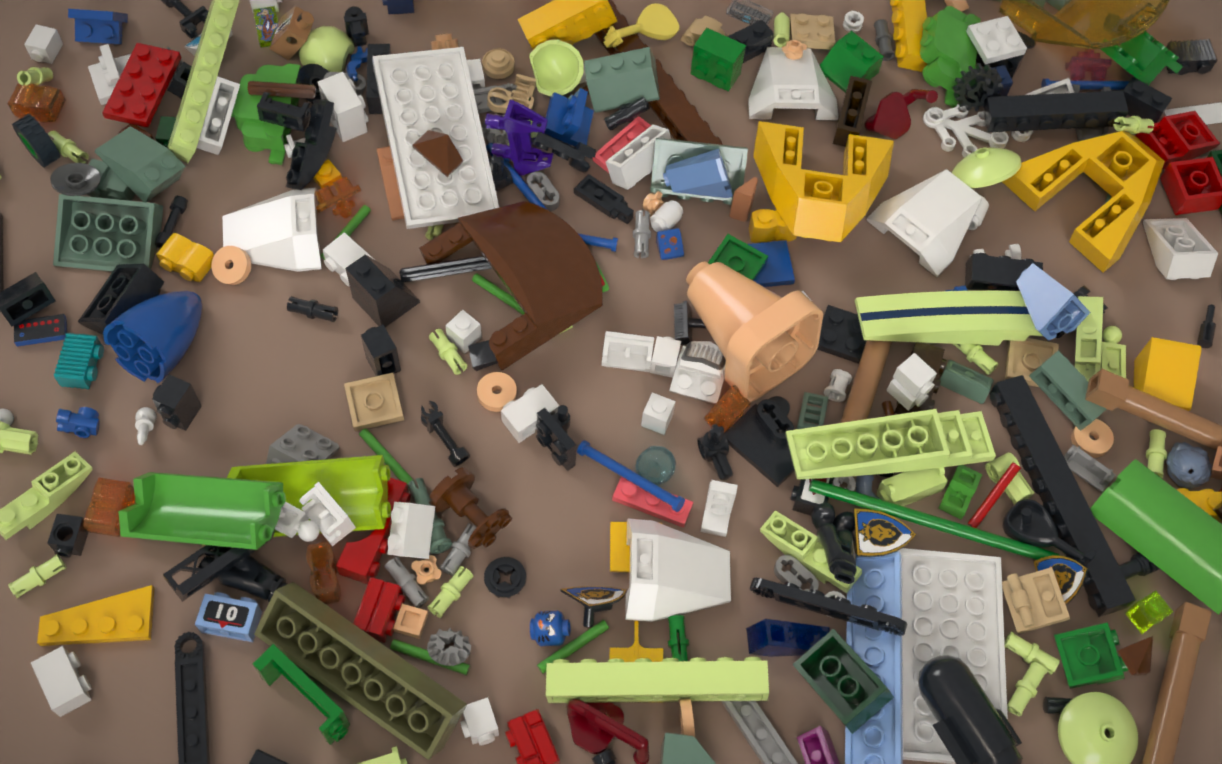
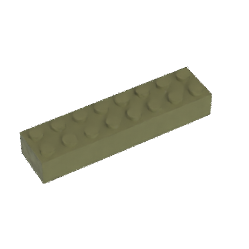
(360, 669)

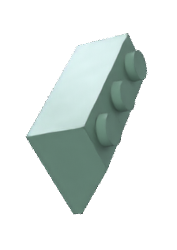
(622, 79)

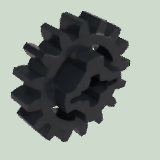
(977, 86)

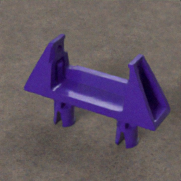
(518, 132)

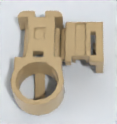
(523, 92)

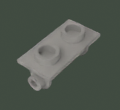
(1088, 468)

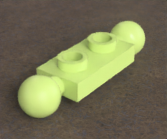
(1113, 354)

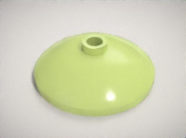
(987, 167)
(1083, 727)

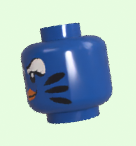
(549, 628)

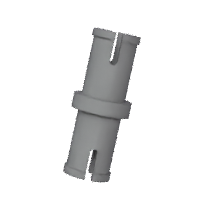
(641, 234)
(459, 551)
(407, 582)

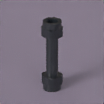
(177, 207)

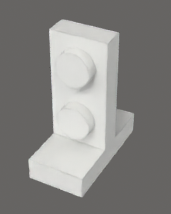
(718, 508)

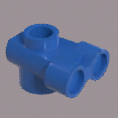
(81, 423)

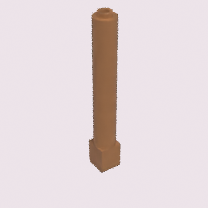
(866, 381)
(1114, 392)
(1187, 634)

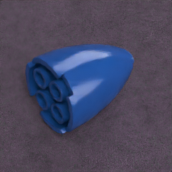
(155, 334)

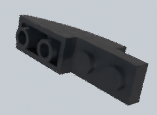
(310, 156)

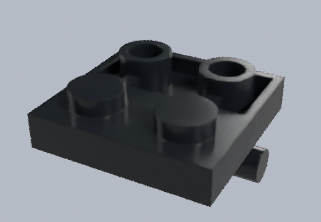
(553, 434)

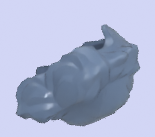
(1185, 457)

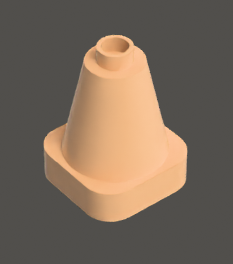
(753, 327)

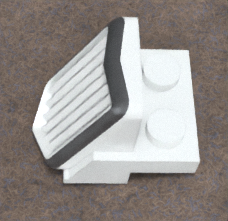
(699, 371)

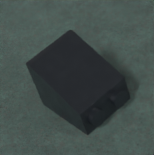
(379, 291)

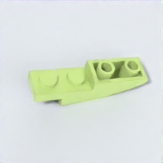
(1089, 338)
(45, 496)
(803, 546)

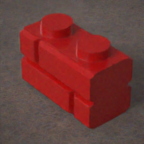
(379, 608)
(531, 740)

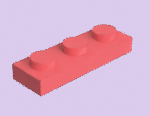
(624, 137)
(641, 500)

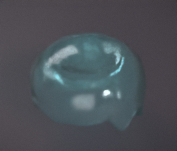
(656, 464)

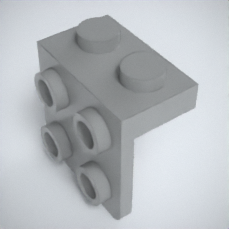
(301, 445)

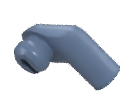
(864, 485)

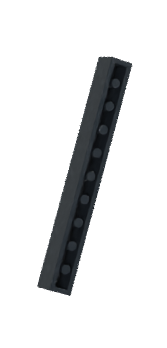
(1060, 493)

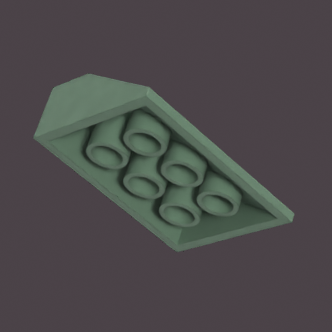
(105, 232)

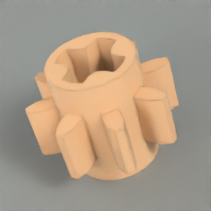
(444, 41)

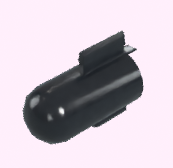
(965, 716)

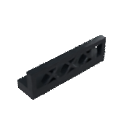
(204, 576)

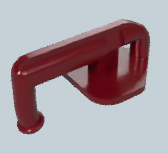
(893, 115)
(598, 723)

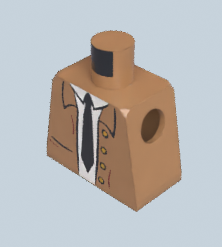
(295, 25)

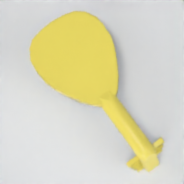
(654, 22)

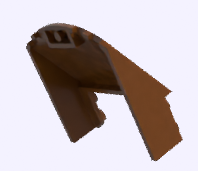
(540, 265)

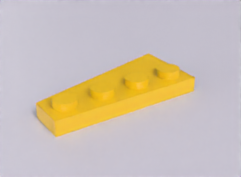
(105, 620)

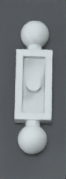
(295, 520)

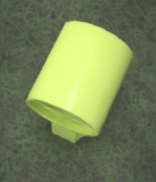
(17, 439)
(1018, 487)

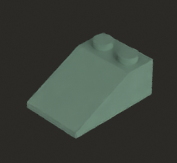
(141, 163)

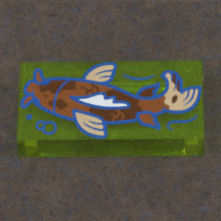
(266, 24)

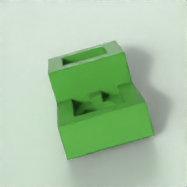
(960, 491)

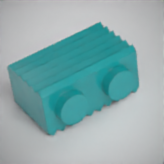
(78, 361)

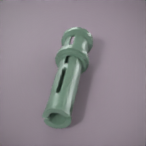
(439, 540)

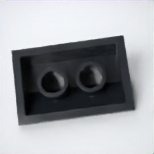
(122, 290)

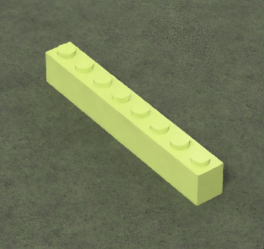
(202, 79)
(657, 680)

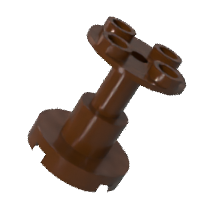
(456, 494)

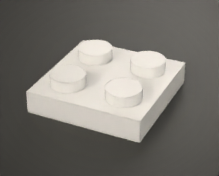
(996, 40)

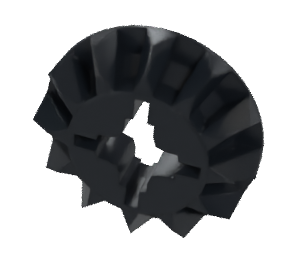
(506, 566)

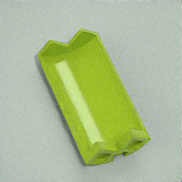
(353, 483)

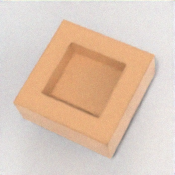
(410, 621)

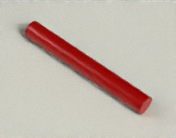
(994, 495)

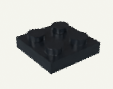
(841, 334)

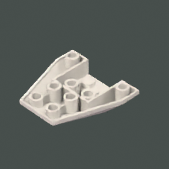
(791, 86)
(930, 218)
(278, 231)
(673, 572)

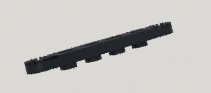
(837, 608)
(191, 702)

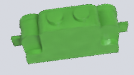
(947, 49)
(260, 134)

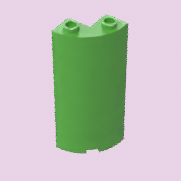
(203, 510)
(1165, 530)

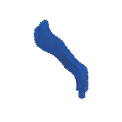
(355, 62)

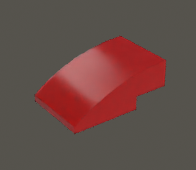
(1179, 138)

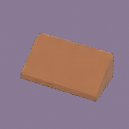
(743, 200)

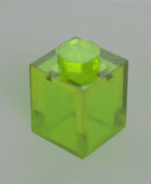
(1148, 612)

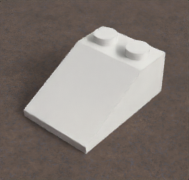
(1179, 248)

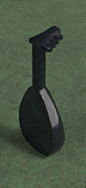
(1033, 525)

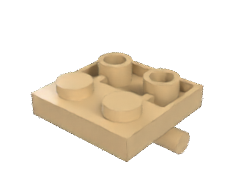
(1034, 600)

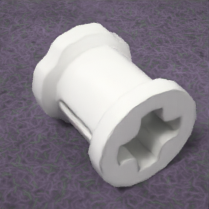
(838, 385)

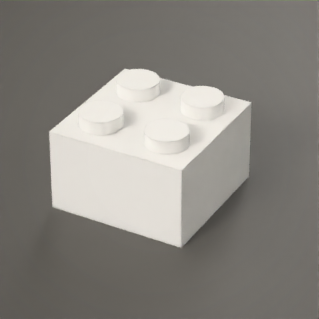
(348, 108)

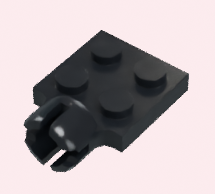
(565, 151)

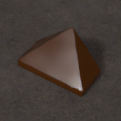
(439, 151)
(1138, 656)

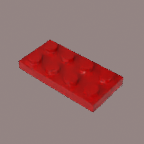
(142, 85)

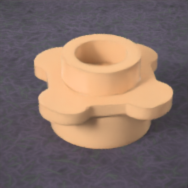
(794, 49)
(653, 202)
(426, 577)

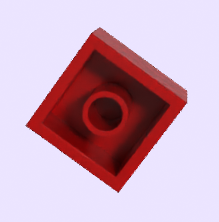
(1193, 185)

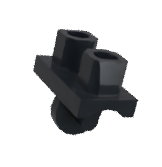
(356, 25)

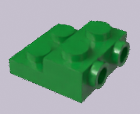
(1090, 655)

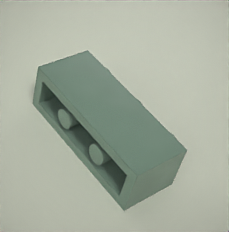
(1066, 389)

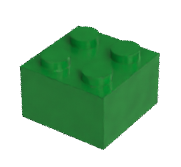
(717, 59)

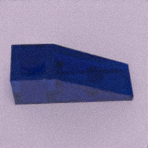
(783, 638)

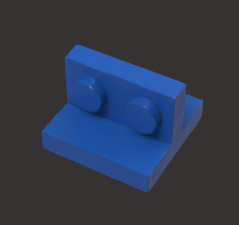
(98, 25)
(569, 118)

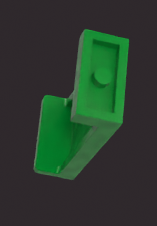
(275, 663)

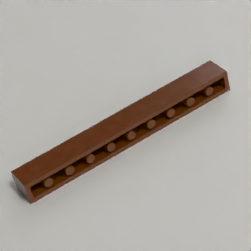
(672, 107)

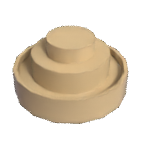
(498, 63)

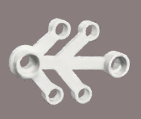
(939, 119)

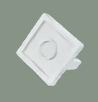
(107, 73)

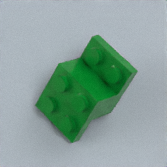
(1143, 57)

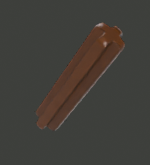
(282, 89)

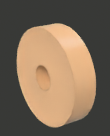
(240, 269)
(492, 382)
(1103, 438)
(686, 717)

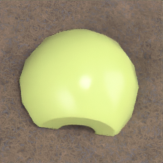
(327, 48)
(556, 67)

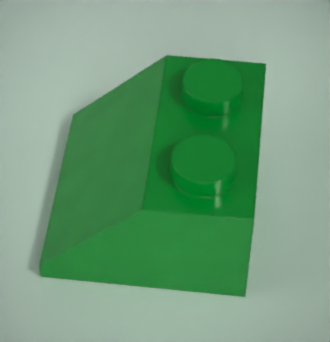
(851, 58)

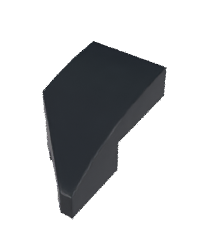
(481, 355)

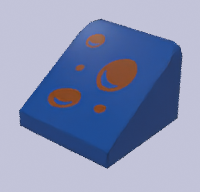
(670, 244)

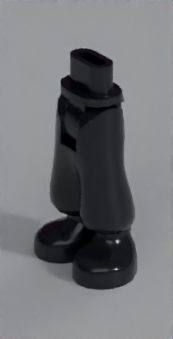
(837, 540)
(248, 576)

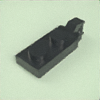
(604, 199)

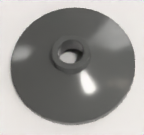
(75, 179)

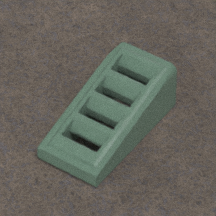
(814, 399)

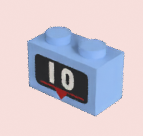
(228, 616)

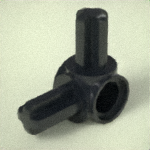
(500, 173)
(715, 449)

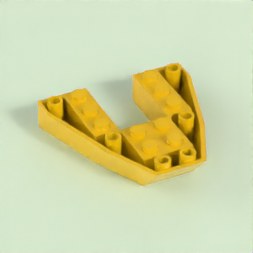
(1119, 166)
(814, 201)

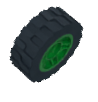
(36, 140)

